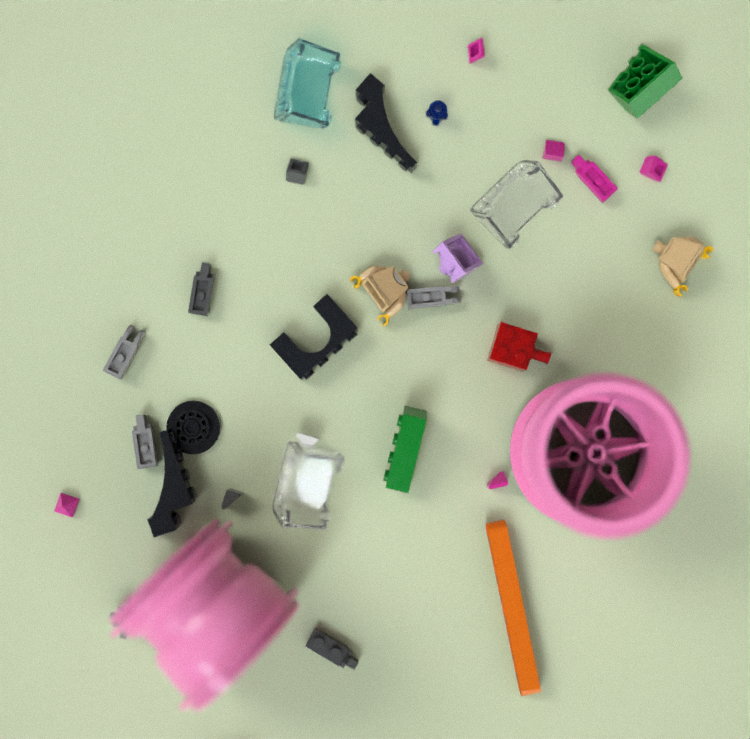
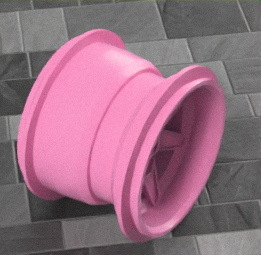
(660, 443)
(206, 615)

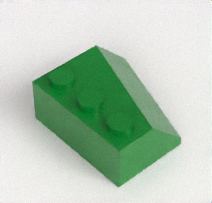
(644, 81)

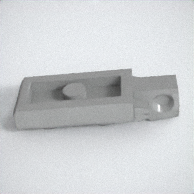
(144, 443)

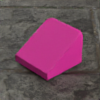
(553, 150)
(653, 168)

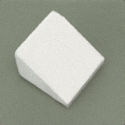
(307, 439)

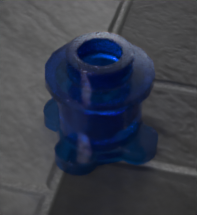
(437, 117)

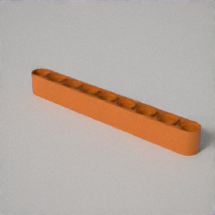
(513, 608)

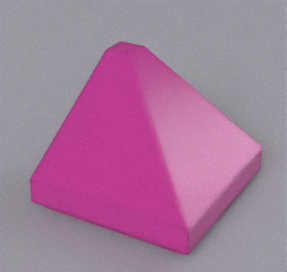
(498, 481)

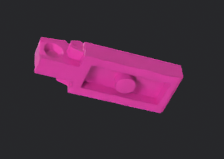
(594, 178)

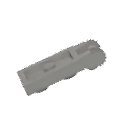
(430, 297)
(123, 353)

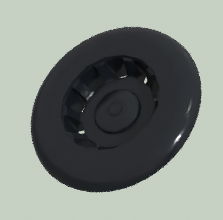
(193, 427)

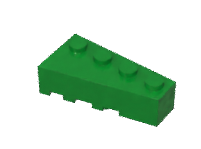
(406, 449)

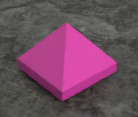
(476, 50)
(66, 505)

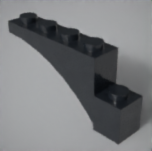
(375, 124)
(176, 488)

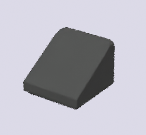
(296, 171)
(230, 496)

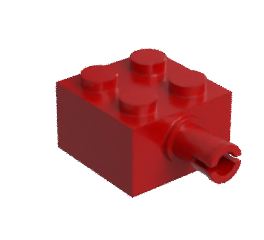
(515, 347)

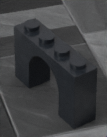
(341, 330)

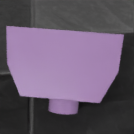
(457, 258)

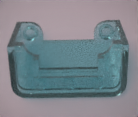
(306, 84)

